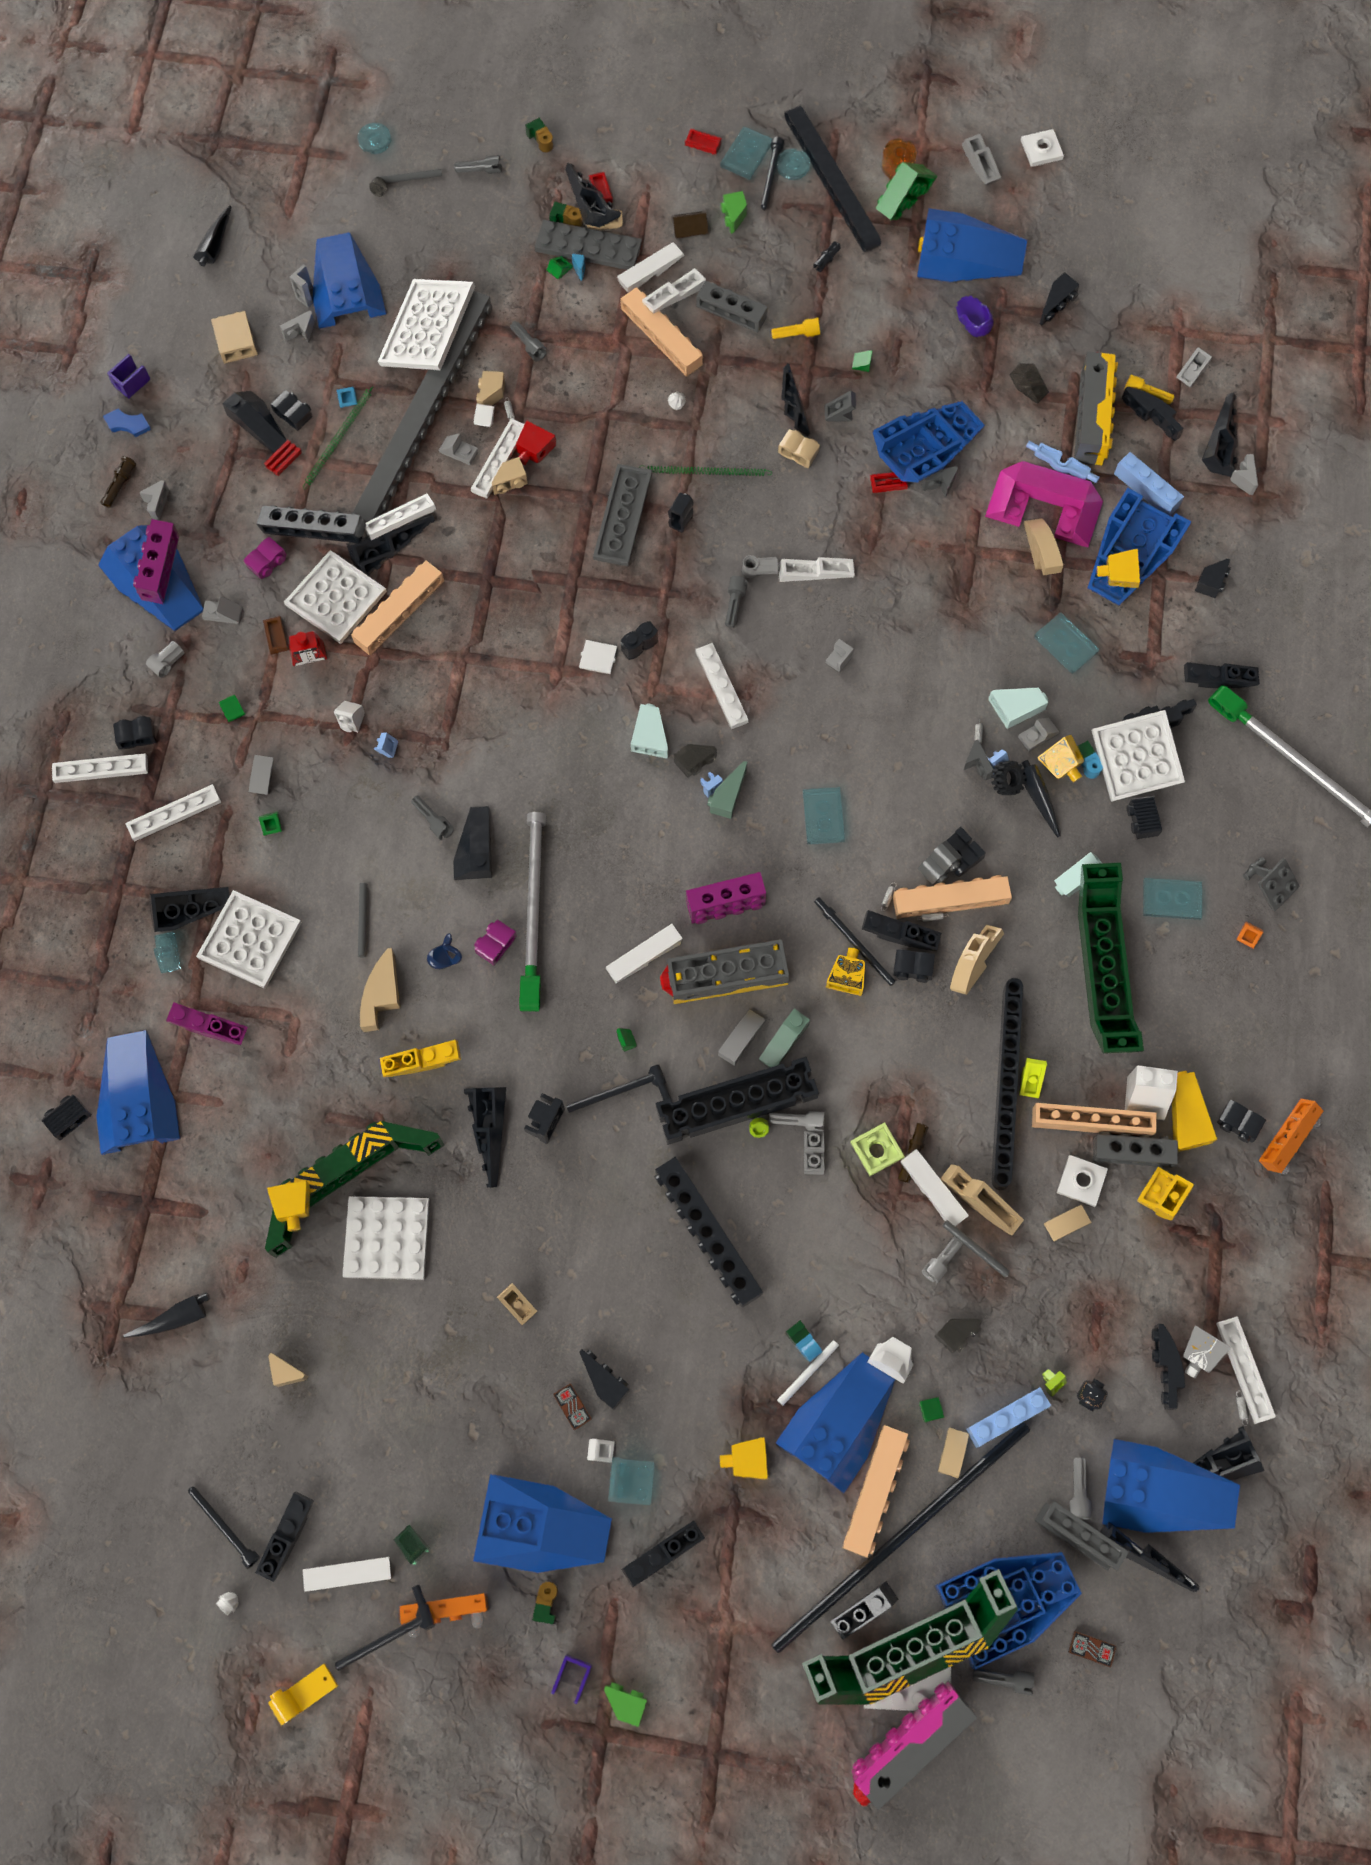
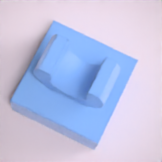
(386, 745)
(1000, 756)
(710, 786)

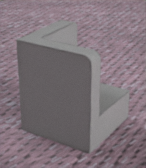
(840, 656)

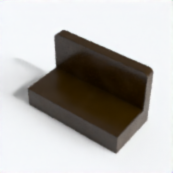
(690, 224)

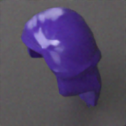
(975, 316)

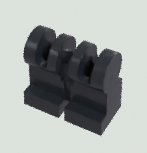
(970, 852)

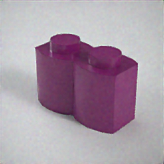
(265, 558)
(495, 942)

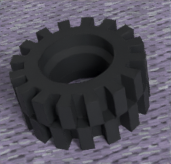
(1000, 778)

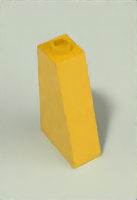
(1189, 1114)

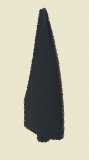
(211, 243)
(1038, 792)
(178, 1315)

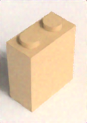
(234, 337)

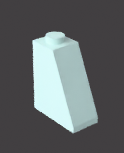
(1018, 704)
(649, 733)
(1069, 881)

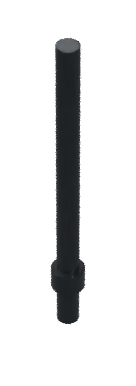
(829, 913)

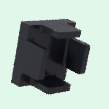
(545, 1117)

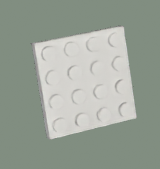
(335, 596)
(1138, 755)
(249, 939)
(386, 1238)

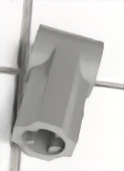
(761, 566)
(162, 662)

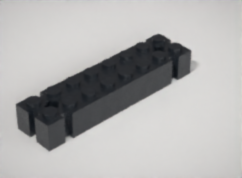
(737, 1100)

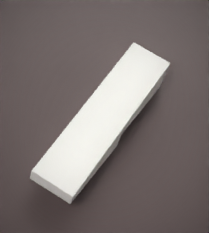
(651, 266)
(672, 293)
(813, 570)
(644, 953)
(934, 1188)
(346, 1574)

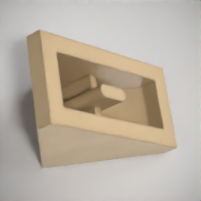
(283, 1372)

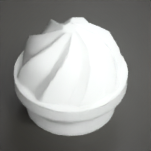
(676, 400)
(228, 1603)

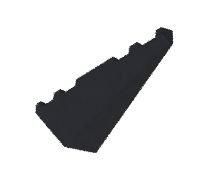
(590, 200)
(793, 403)
(1220, 449)
(371, 554)
(488, 1115)
(1233, 1458)
(1149, 1558)

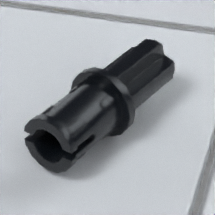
(827, 256)

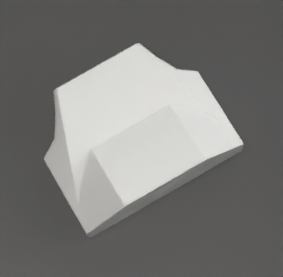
(893, 1359)

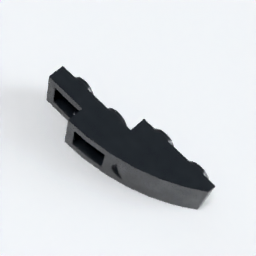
(1149, 406)
(1226, 675)
(1174, 714)
(901, 932)
(1167, 1357)
(285, 1537)
(663, 1553)

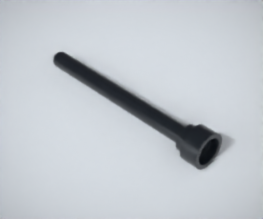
(777, 146)
(248, 1557)

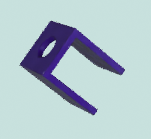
(122, 371)
(579, 1662)

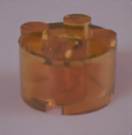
(895, 153)

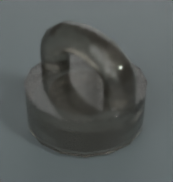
(378, 187)

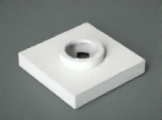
(1041, 156)
(1069, 1187)

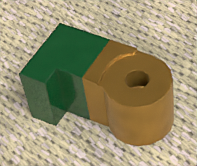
(540, 133)
(565, 214)
(546, 1594)

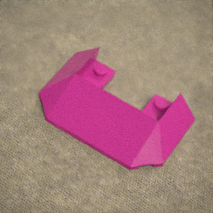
(1025, 480)

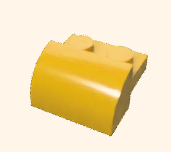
(1165, 1193)

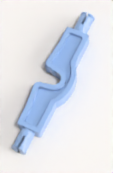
(1054, 456)

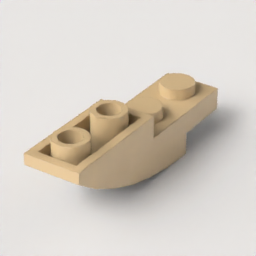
(972, 959)

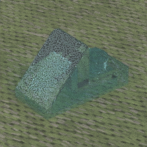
(167, 952)

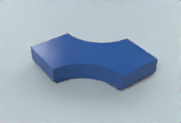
(133, 424)

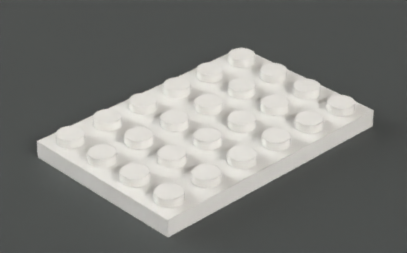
(426, 324)

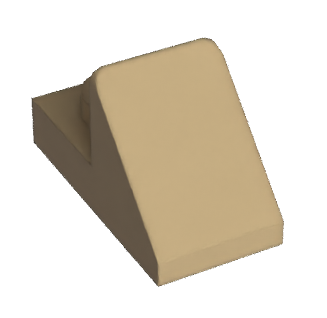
(517, 1304)

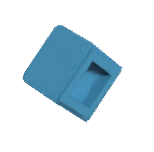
(579, 265)
(347, 397)

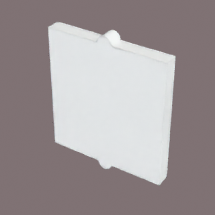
(598, 657)

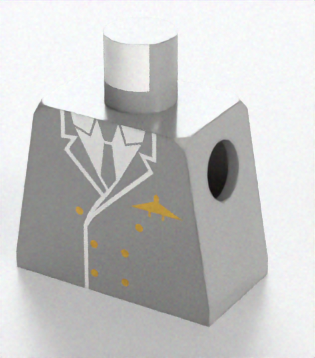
(1203, 1352)

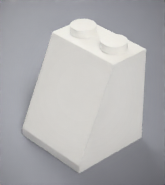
(1150, 1090)

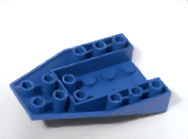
(538, 1528)
(1041, 1590)

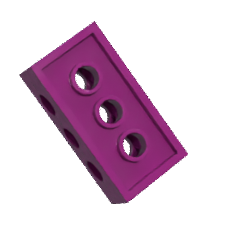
(156, 561)
(726, 898)

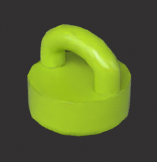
(759, 1127)

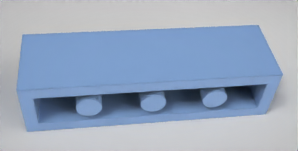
(1149, 484)
(1008, 1417)

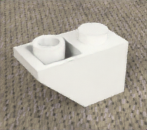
(349, 716)

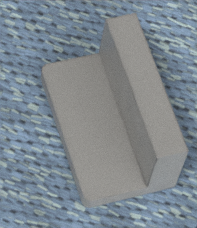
(301, 285)

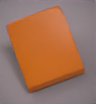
(1249, 935)

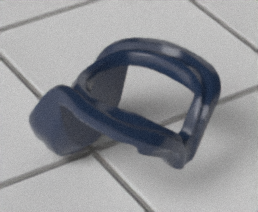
(439, 957)

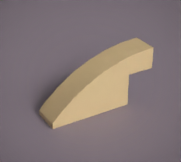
(1043, 547)
(380, 992)
(982, 1199)

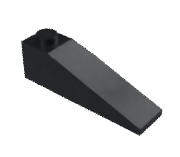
(255, 418)
(474, 848)
(181, 908)

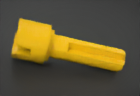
(809, 328)
(1139, 383)

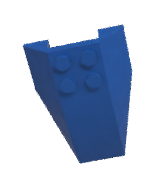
(968, 249)
(343, 281)
(926, 440)
(1141, 528)
(121, 567)
(134, 1096)
(840, 1422)
(1165, 1493)

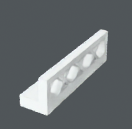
(399, 516)

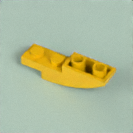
(420, 1060)

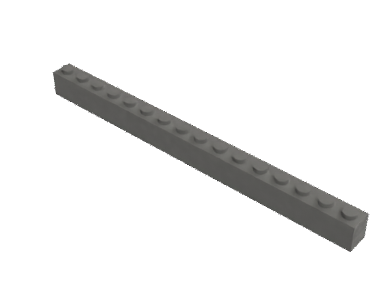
(421, 413)

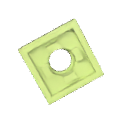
(882, 1136)

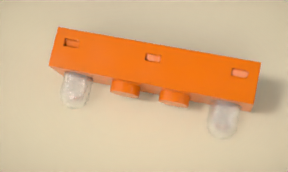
(1291, 1136)
(451, 1608)

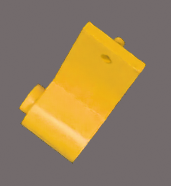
(302, 1694)

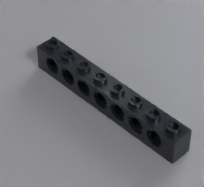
(673, 1169)

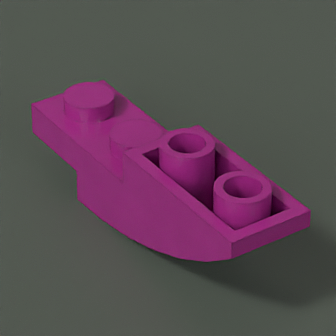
(206, 1025)

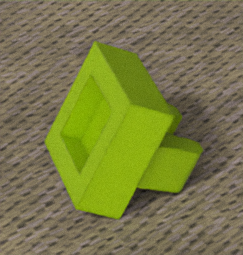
(1054, 1382)

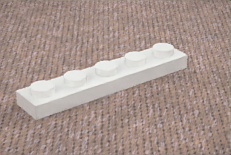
(501, 453)
(722, 686)
(99, 768)
(173, 812)
(1246, 1370)

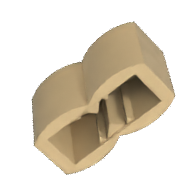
(798, 448)

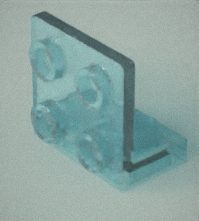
(631, 1481)

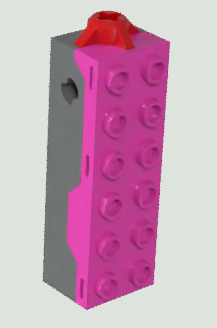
(911, 1746)

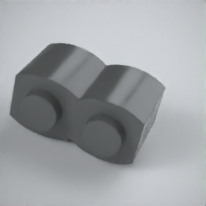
(940, 863)

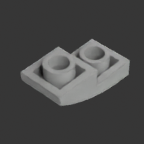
(261, 774)
(813, 1152)

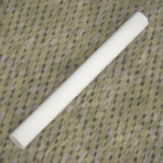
(807, 1373)

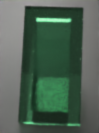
(411, 1545)

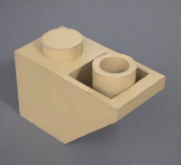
(491, 387)
(509, 476)

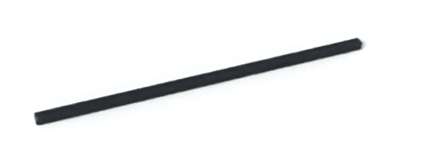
(899, 1538)

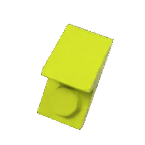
(1032, 1078)

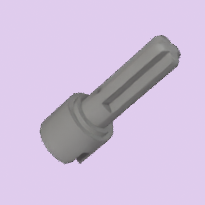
(812, 1120)
(937, 1266)
(1080, 1504)

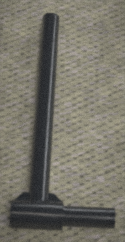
(655, 1076)
(423, 1619)

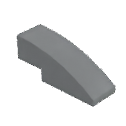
(981, 159)
(741, 1037)

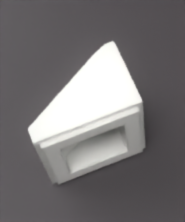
(484, 415)
(600, 1450)

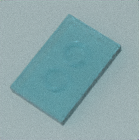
(746, 153)
(1066, 643)
(823, 815)
(1172, 898)

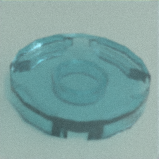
(374, 138)
(793, 164)

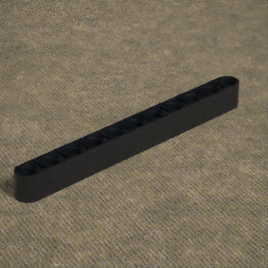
(832, 179)
(1003, 1091)

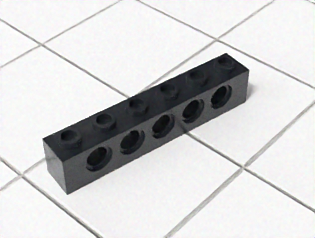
(311, 524)

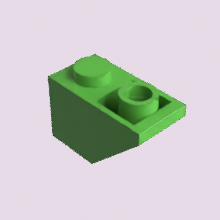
(735, 209)
(626, 1706)

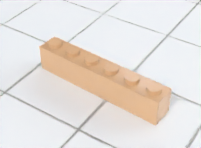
(662, 333)
(397, 607)
(952, 897)
(1093, 1119)
(875, 1491)

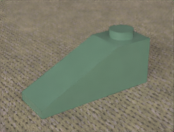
(727, 793)
(785, 1038)

